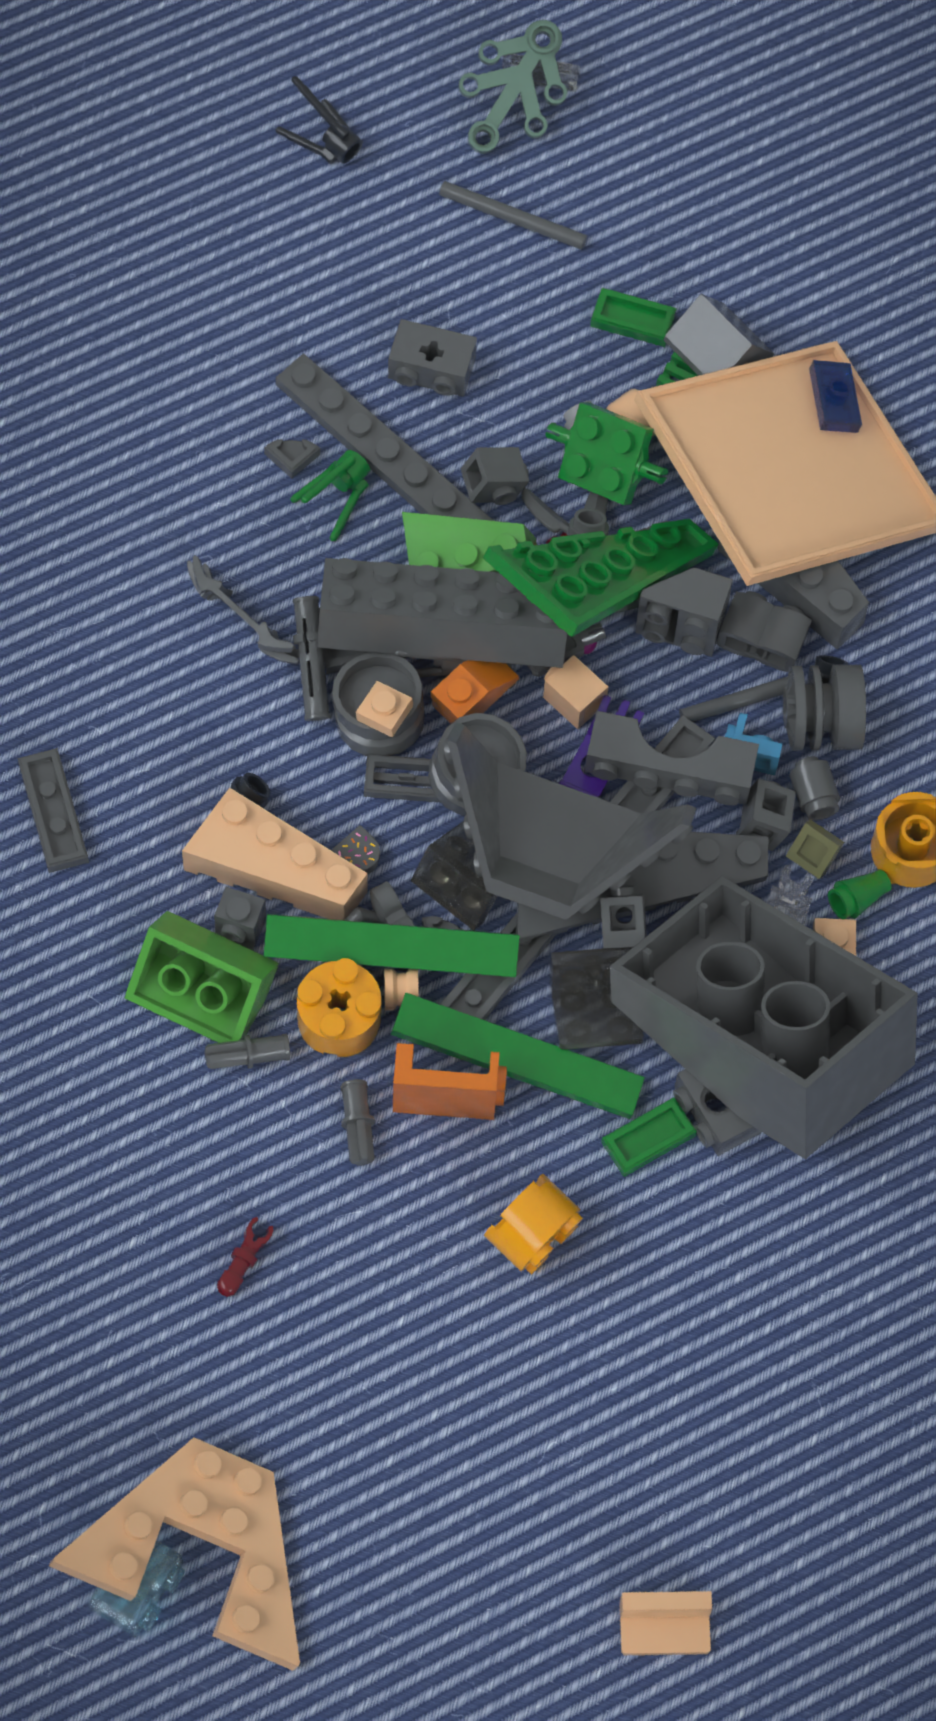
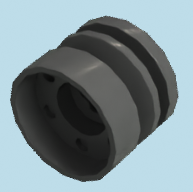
(825, 707)

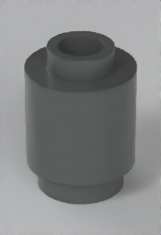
(815, 788)

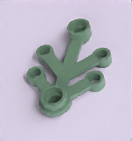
(517, 80)

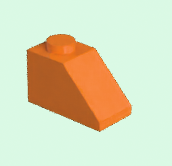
(472, 688)

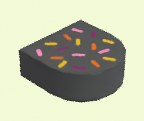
(359, 849)

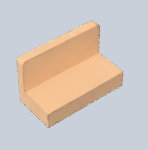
(665, 1623)

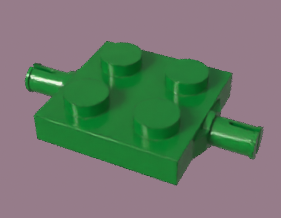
(606, 453)

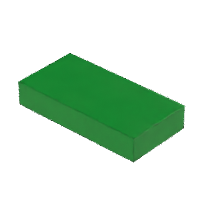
(632, 317)
(648, 1137)

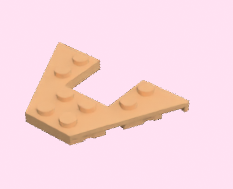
(216, 1501)

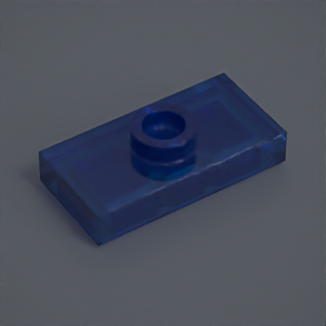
(835, 396)

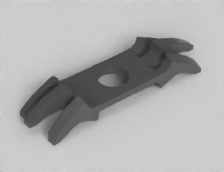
(213, 589)

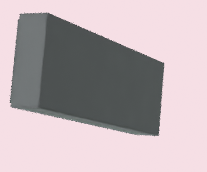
(53, 810)

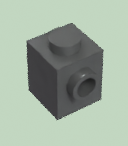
(495, 475)

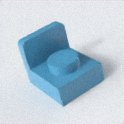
(768, 750)

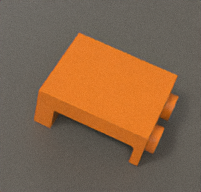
(446, 1091)

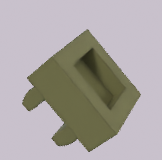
(814, 849)

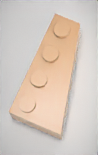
(265, 854)

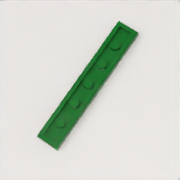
(391, 945)
(524, 1056)

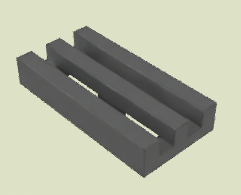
(398, 792)

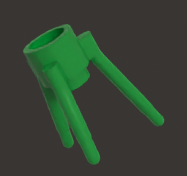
(344, 474)

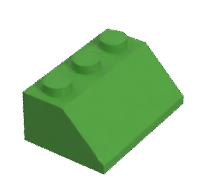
(200, 979)

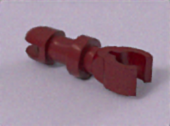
(242, 1260)

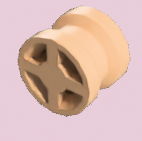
(397, 985)

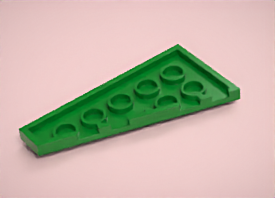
(596, 574)

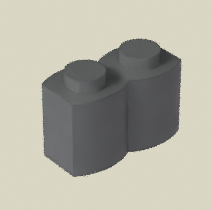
(764, 630)

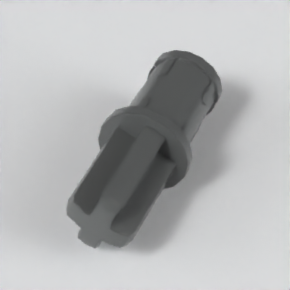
(247, 1051)
(358, 1122)

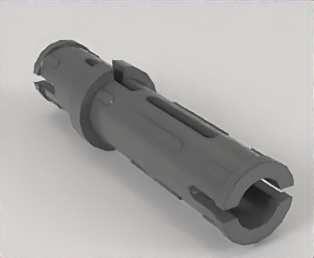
(311, 658)

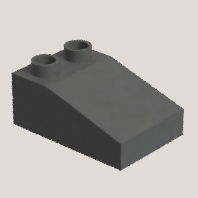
(768, 1014)

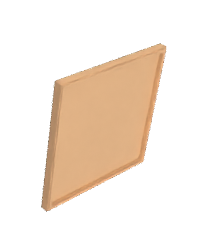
(775, 481)

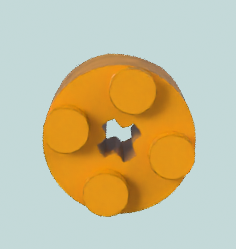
(892, 846)
(339, 985)
(533, 1223)

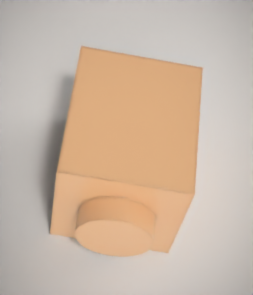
(574, 691)

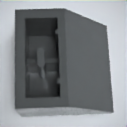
(685, 610)

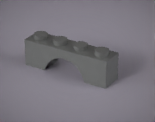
(718, 772)

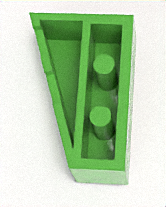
(458, 541)

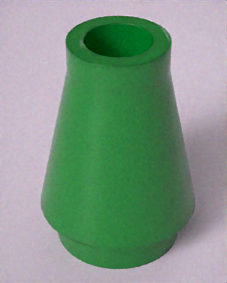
(854, 895)

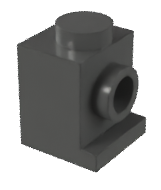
(768, 812)
(240, 917)
(618, 933)

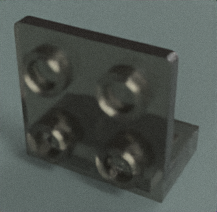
(451, 879)
(583, 1000)

